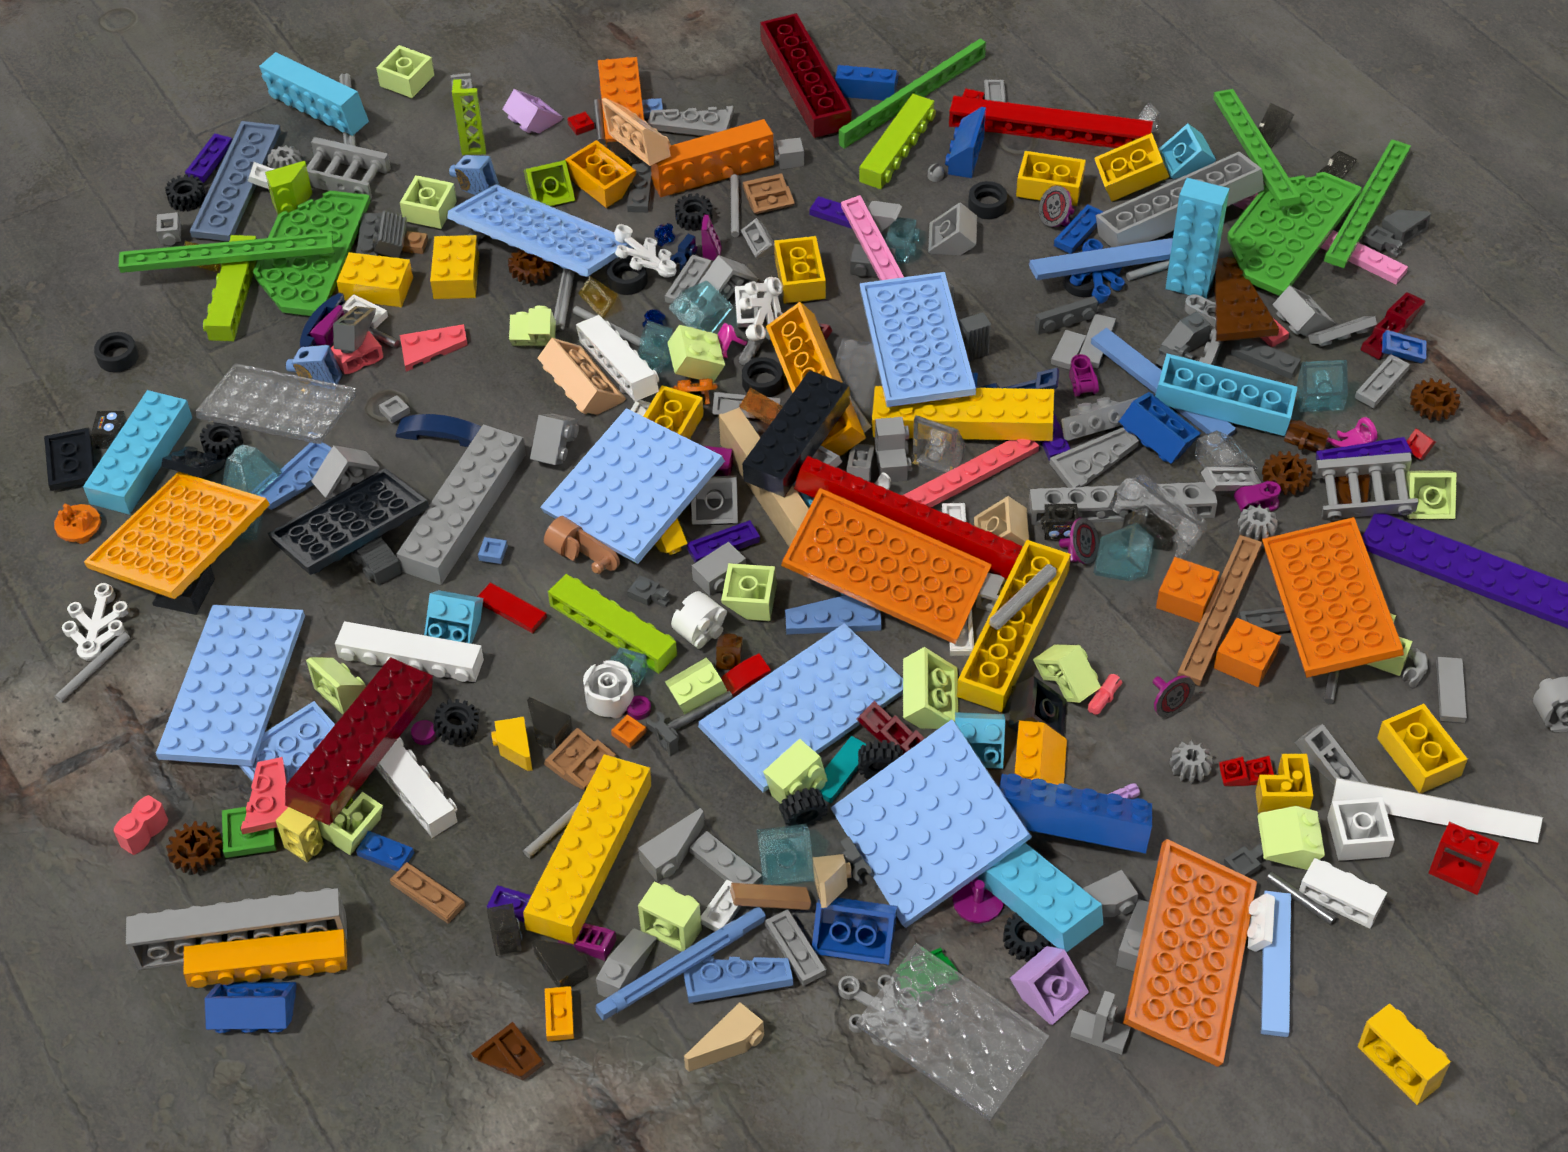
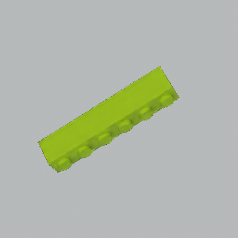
(897, 141)
(229, 297)
(612, 622)

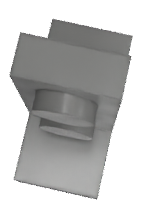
(1101, 1028)

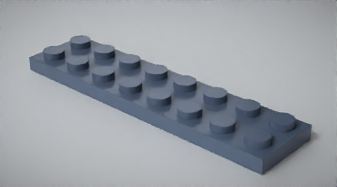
(230, 188)

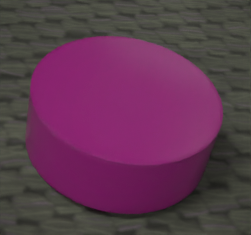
(639, 708)
(423, 732)

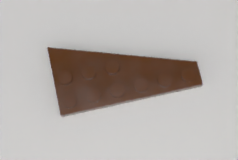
(1238, 306)

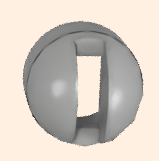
(935, 173)

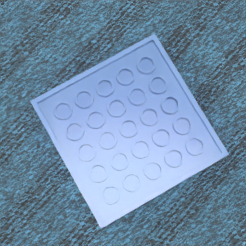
(633, 484)
(930, 823)

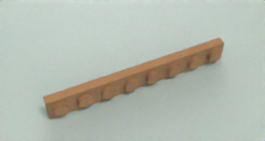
(1220, 609)

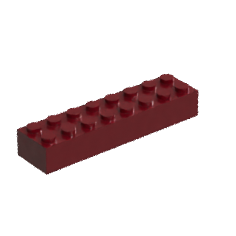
(805, 75)
(358, 741)

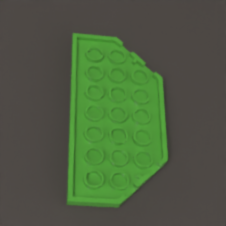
(1279, 242)
(307, 281)

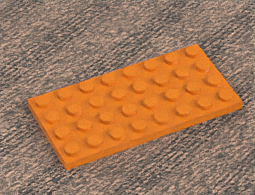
(886, 565)
(1331, 597)
(1191, 953)

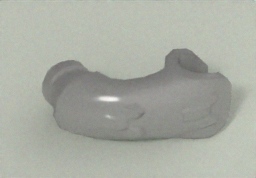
(1420, 662)

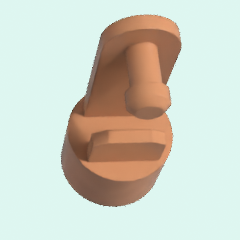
(569, 538)

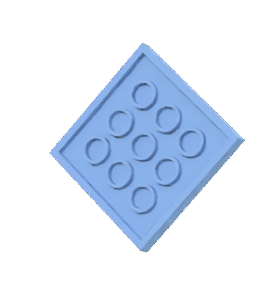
(293, 739)

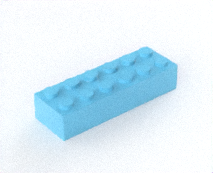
(314, 93)
(1196, 237)
(1226, 394)
(137, 452)
(1044, 897)

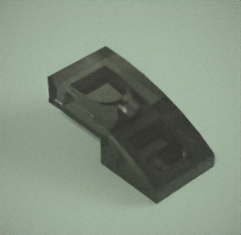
(1339, 164)

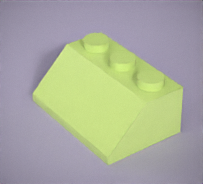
(929, 690)

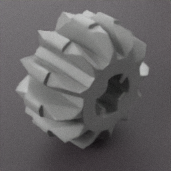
(283, 156)
(1257, 523)
(1191, 761)

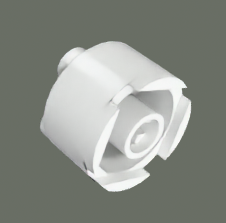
(699, 619)
(608, 689)

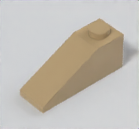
(830, 877)
(727, 1039)

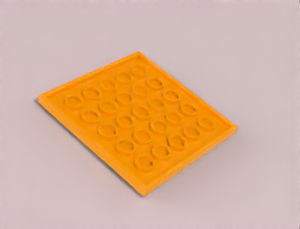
(176, 534)

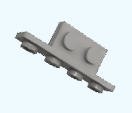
(1094, 417)

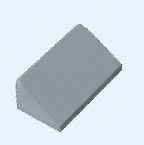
(758, 239)

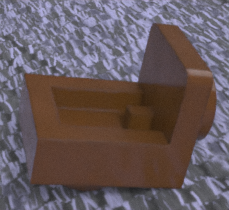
(728, 651)

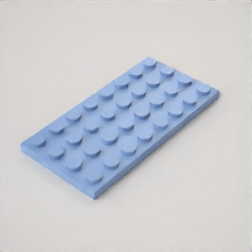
(538, 229)
(916, 339)
(231, 685)
(804, 699)

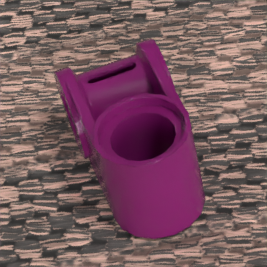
(1082, 375)
(1257, 495)

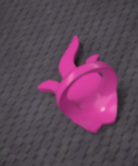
(725, 336)
(1358, 435)

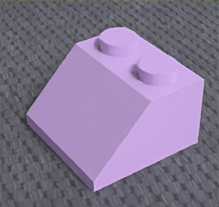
(530, 112)
(1050, 984)

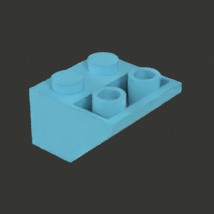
(453, 616)
(984, 735)

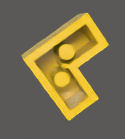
(1288, 788)

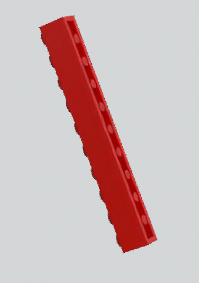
(1051, 123)
(917, 516)

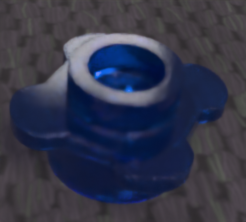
(660, 231)
(653, 316)

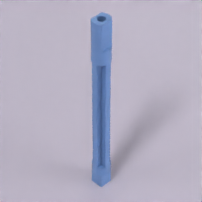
(679, 963)

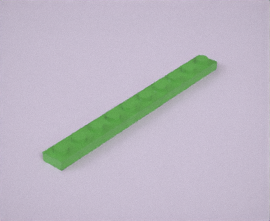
(922, 86)
(1257, 148)
(1367, 204)
(225, 252)

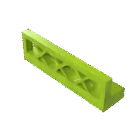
(465, 122)

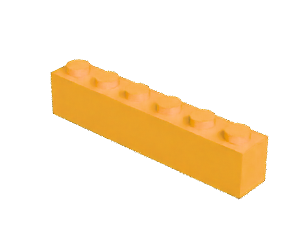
(265, 958)

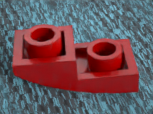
(745, 674)
(1245, 773)

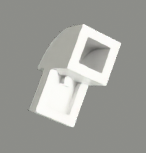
(747, 317)

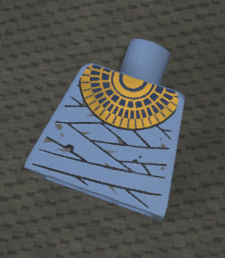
(474, 173)
(316, 364)

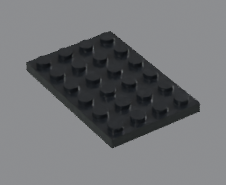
(348, 521)

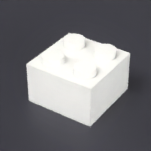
(1360, 828)

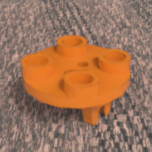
(704, 386)
(83, 517)

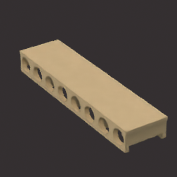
(785, 512)

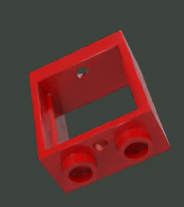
(1457, 870)

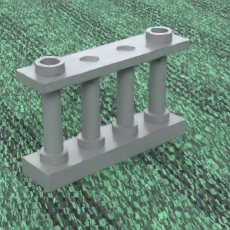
(349, 155)
(1371, 465)

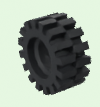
(188, 200)
(689, 204)
(219, 431)
(456, 732)
(877, 756)
(803, 807)
(1017, 946)

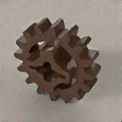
(529, 266)
(1435, 399)
(1288, 472)
(195, 847)

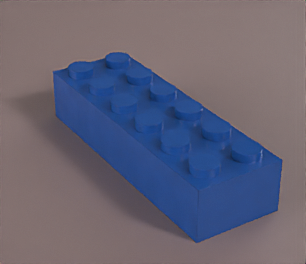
(1079, 813)

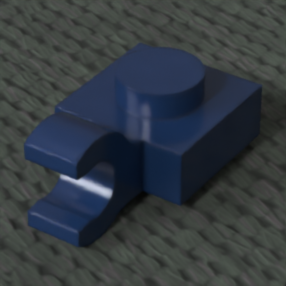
(685, 251)

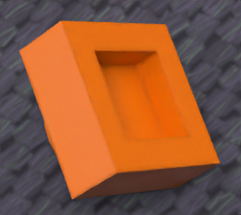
(628, 731)

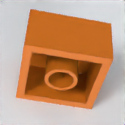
(1187, 589)
(1247, 652)

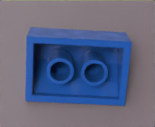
(866, 82)
(967, 144)
(1159, 427)
(855, 930)
(250, 1006)

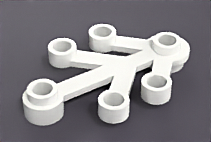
(662, 264)
(772, 287)
(90, 647)

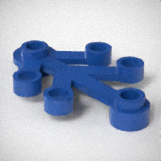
(1100, 290)

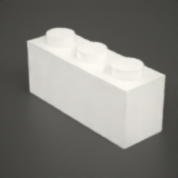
(1343, 892)

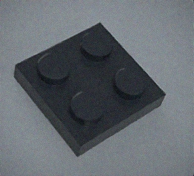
(193, 462)

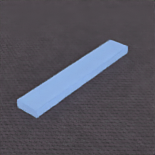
(1276, 971)

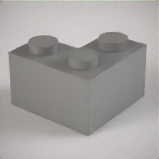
(727, 274)
(551, 438)
(892, 448)
(342, 469)

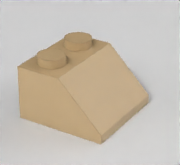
(1005, 520)

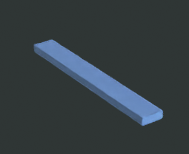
(1101, 259)
(1149, 376)

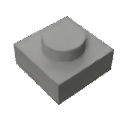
(394, 409)

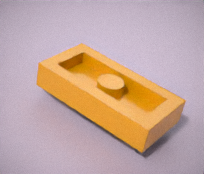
(559, 1013)

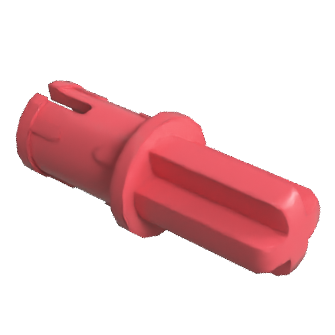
(1104, 694)

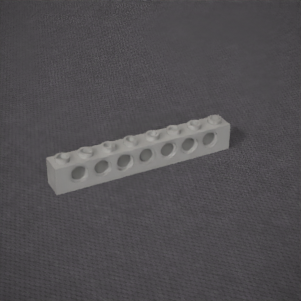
(1095, 501)

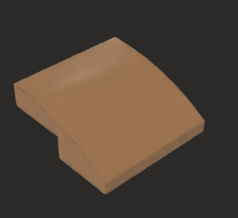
(768, 193)
(577, 758)

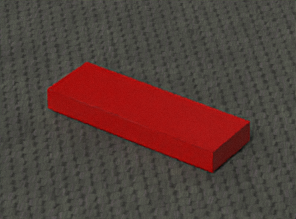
(512, 608)

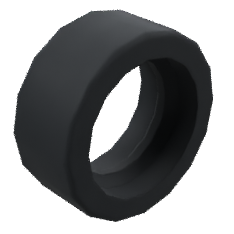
(989, 189)
(627, 286)
(111, 341)
(763, 365)

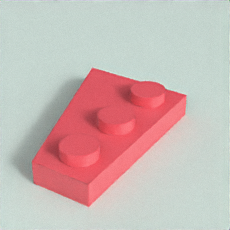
(424, 345)
(267, 796)

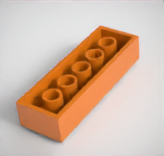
(621, 85)
(714, 158)

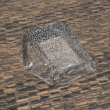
(1150, 113)

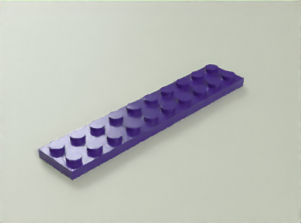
(1468, 568)

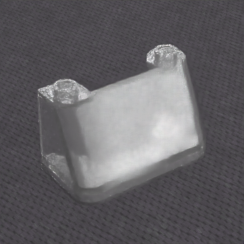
(1142, 490)

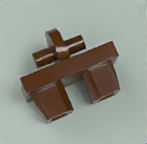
(1306, 436)

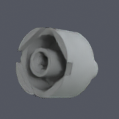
(1552, 703)

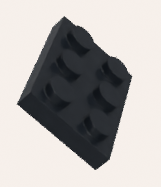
(69, 458)

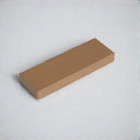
(427, 892)
(770, 896)

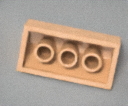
(635, 133)
(580, 377)

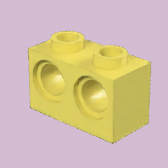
(299, 834)

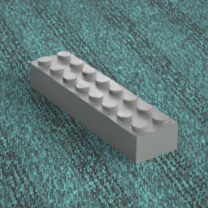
(1156, 211)
(461, 504)
(161, 936)

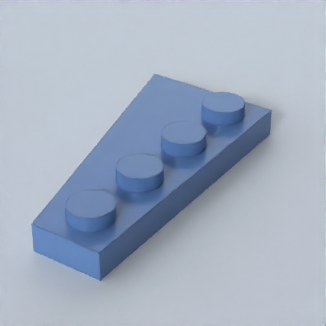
(296, 475)
(830, 614)
(735, 976)

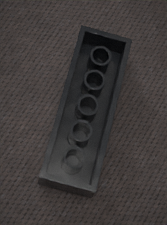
(796, 433)

